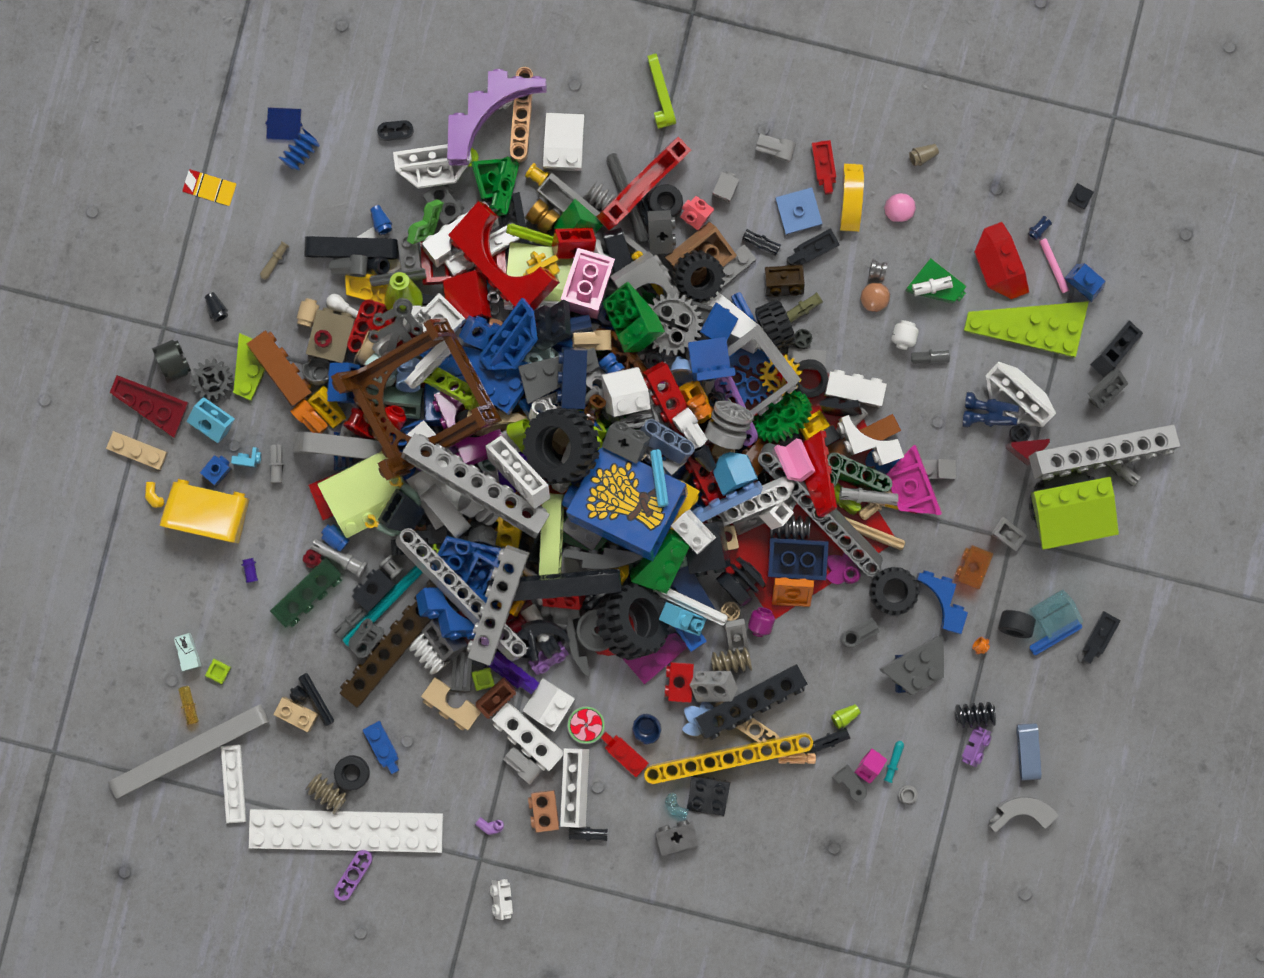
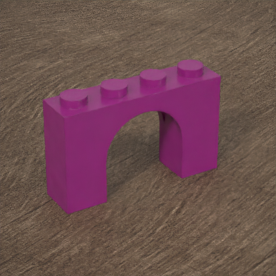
(471, 449)

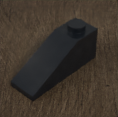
(1116, 349)

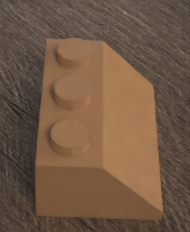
(707, 240)

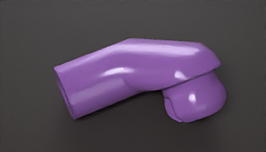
(491, 827)

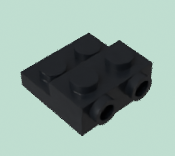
(552, 324)

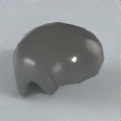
(316, 371)

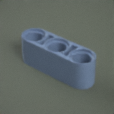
(669, 442)
(1028, 751)

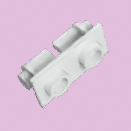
(498, 891)

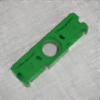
(502, 198)

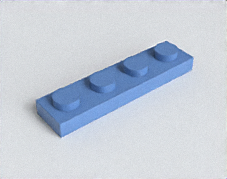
(732, 499)

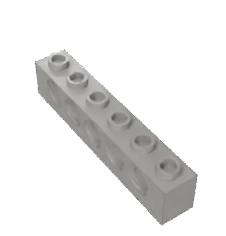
(486, 653)

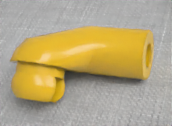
(151, 497)

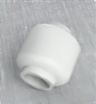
(905, 334)

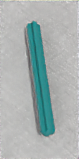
(388, 600)

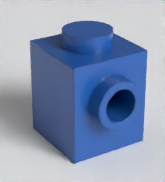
(216, 469)

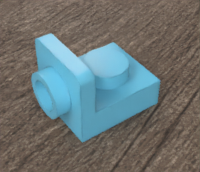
(244, 460)

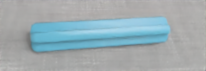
(659, 478)

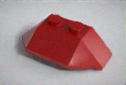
(1001, 262)

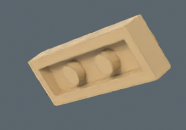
(136, 450)

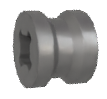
(877, 270)

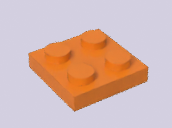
(792, 592)

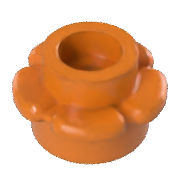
(981, 645)

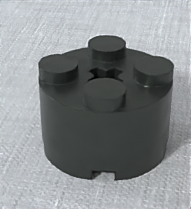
(170, 361)

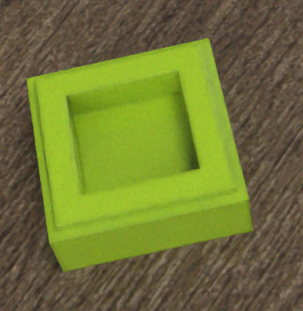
(218, 671)
(483, 679)

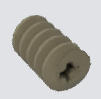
(731, 660)
(326, 793)

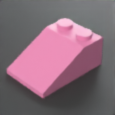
(587, 282)

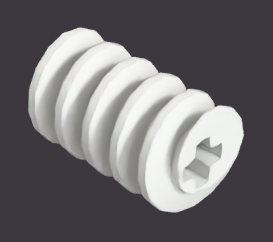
(428, 654)

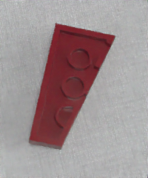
(154, 405)

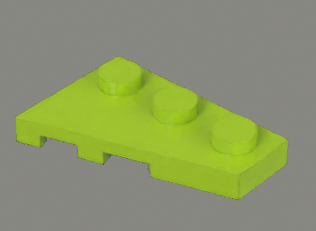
(248, 370)

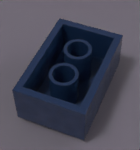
(797, 559)

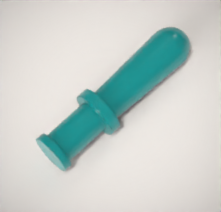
(892, 767)

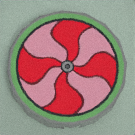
(586, 724)

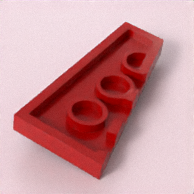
(819, 483)

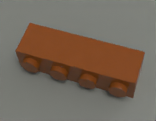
(278, 367)

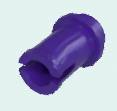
(250, 570)

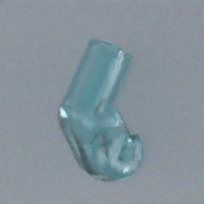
(673, 807)

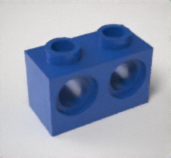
(481, 337)

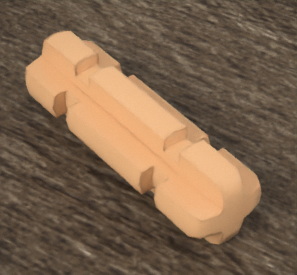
(799, 758)

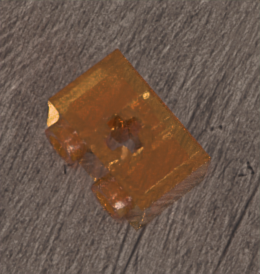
(982, 560)

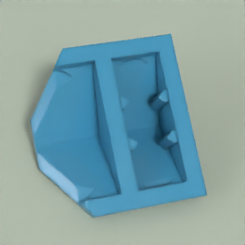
(733, 472)

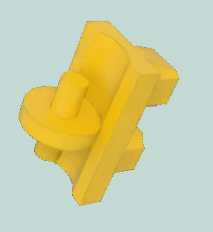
(549, 263)

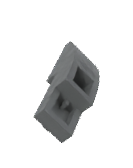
(611, 559)

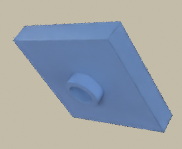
(798, 211)

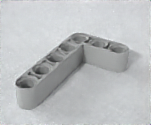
(335, 445)

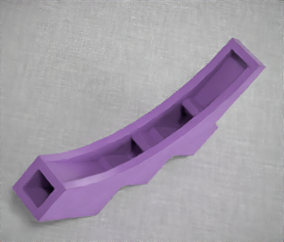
(481, 105)

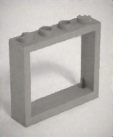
(776, 358)

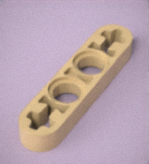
(745, 726)

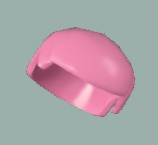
(900, 207)

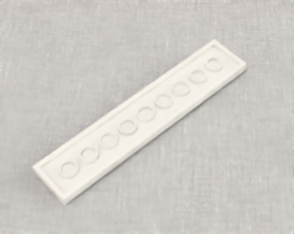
(345, 830)

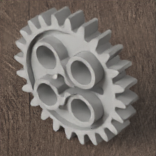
(679, 307)

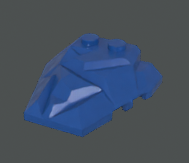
(472, 563)

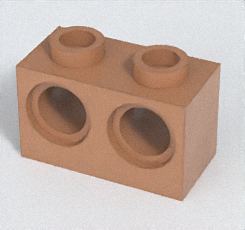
(549, 810)

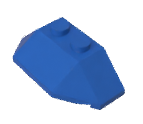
(511, 340)

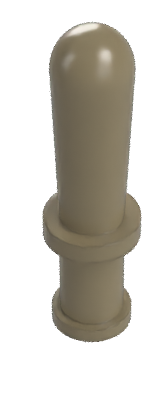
(267, 270)

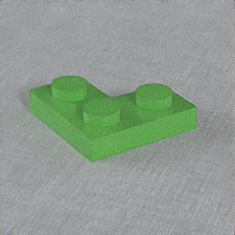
(421, 230)

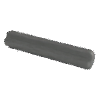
(383, 279)

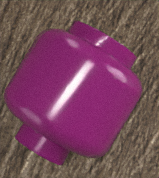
(761, 622)

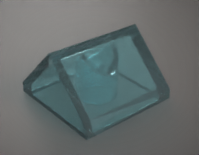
(1057, 614)

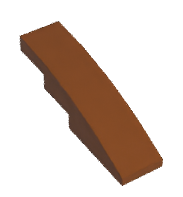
(879, 431)

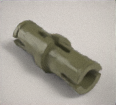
(804, 307)

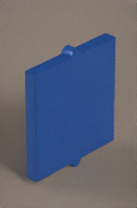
(719, 323)

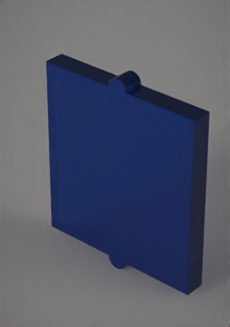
(283, 123)

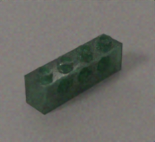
(281, 609)

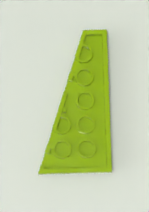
(1043, 327)

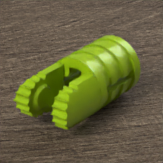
(848, 505)

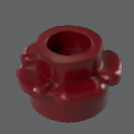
(311, 563)

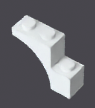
(857, 442)

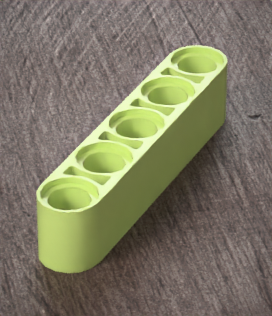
(552, 536)

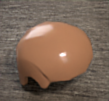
(875, 297)

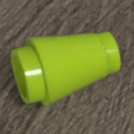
(844, 716)

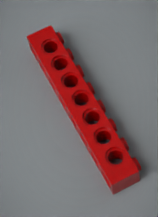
(652, 378)

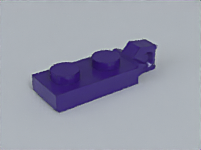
(513, 673)

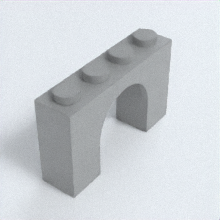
(648, 270)

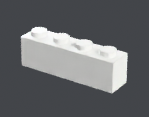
(574, 787)

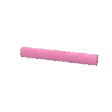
(1054, 265)

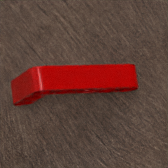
(362, 316)

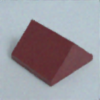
(1024, 449)

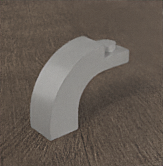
(1023, 805)

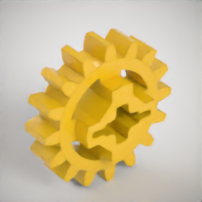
(772, 375)

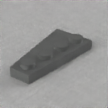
(541, 376)

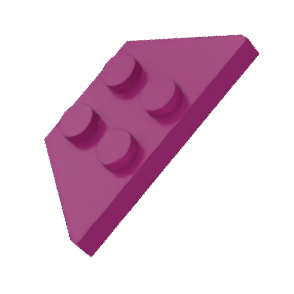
(913, 485)

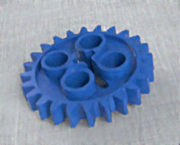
(755, 359)

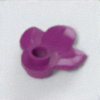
(840, 567)

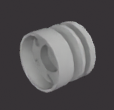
(728, 425)
(471, 509)

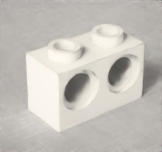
(693, 531)

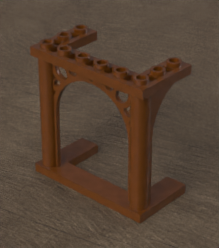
(357, 381)

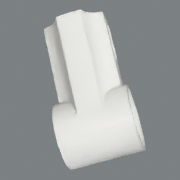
(687, 424)

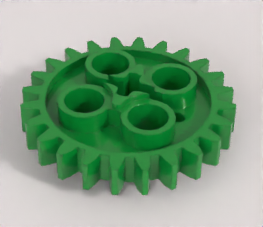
(783, 417)

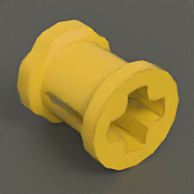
(536, 174)

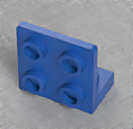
(709, 359)

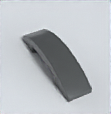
(581, 661)

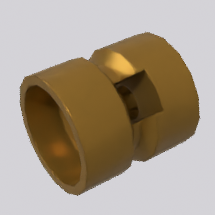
(542, 216)

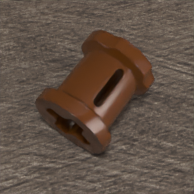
(594, 407)

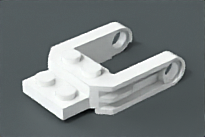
(436, 309)

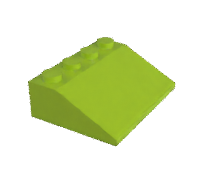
(1075, 513)

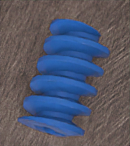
(299, 150)

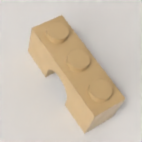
(436, 696)

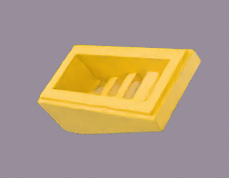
(318, 404)

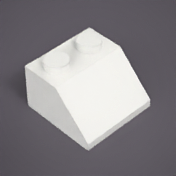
(625, 392)
(548, 704)

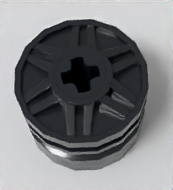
(741, 582)

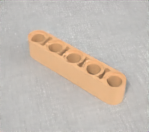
(521, 124)

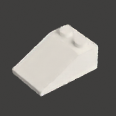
(563, 142)

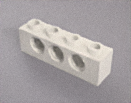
(518, 472)
(509, 712)

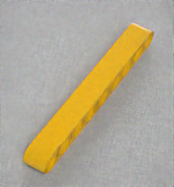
(720, 764)

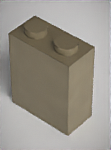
(339, 327)

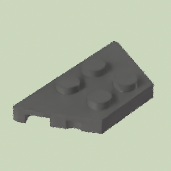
(918, 667)

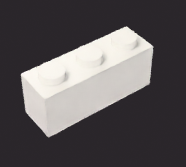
(855, 388)

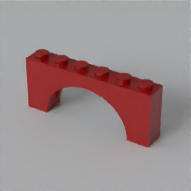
(473, 237)

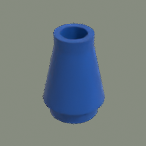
(381, 222)

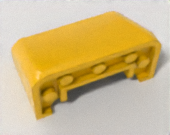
(205, 512)

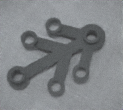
(397, 327)

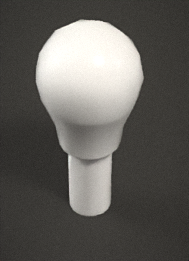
(338, 304)

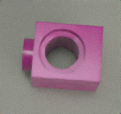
(870, 766)

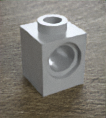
(725, 186)

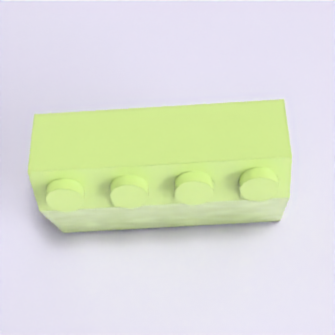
(517, 265)
(357, 494)

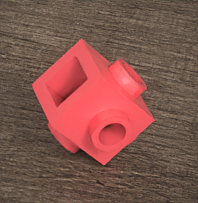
(696, 212)

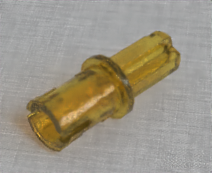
(188, 705)

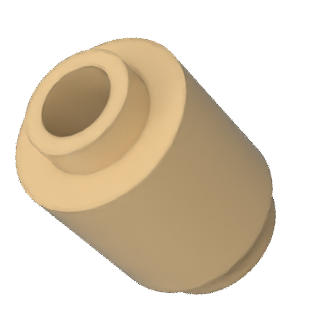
(307, 312)

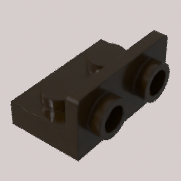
(784, 280)

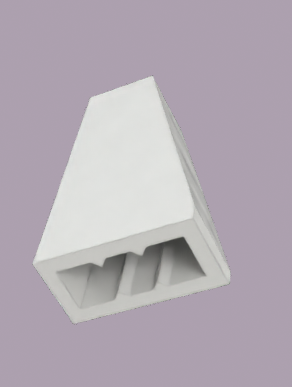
(742, 326)

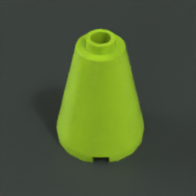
(402, 287)

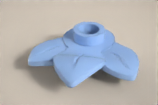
(692, 712)

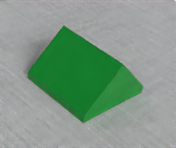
(485, 175)
(578, 217)

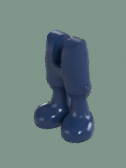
(995, 410)

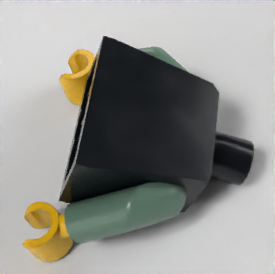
(401, 511)

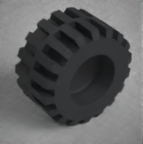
(685, 270)
(776, 324)
(909, 583)

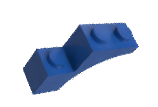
(952, 617)
(452, 625)

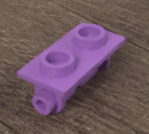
(544, 663)
(975, 753)

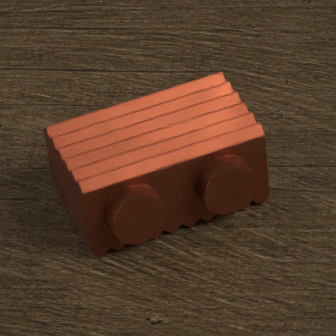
(495, 698)

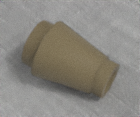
(923, 154)

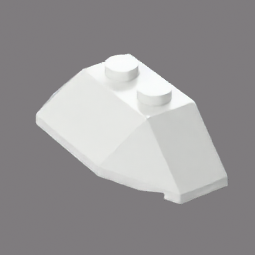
(427, 166)
(1014, 387)

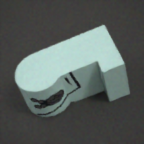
(187, 652)

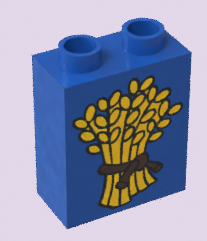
(622, 504)

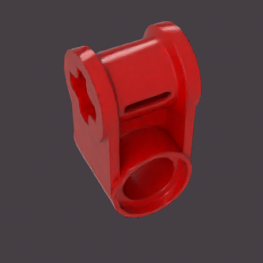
(358, 425)

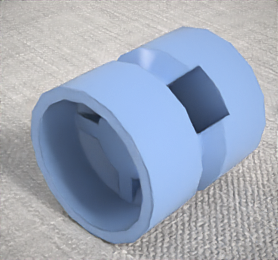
(403, 372)

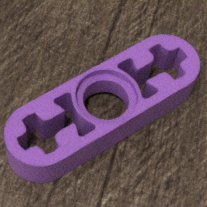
(341, 884)

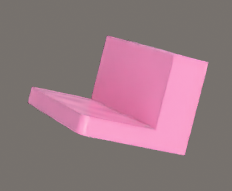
(795, 460)

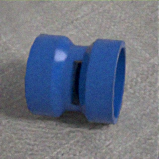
(610, 364)

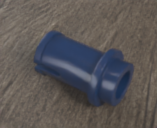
(1036, 231)

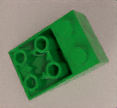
(632, 319)

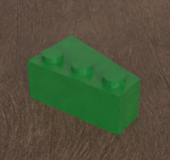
(663, 569)

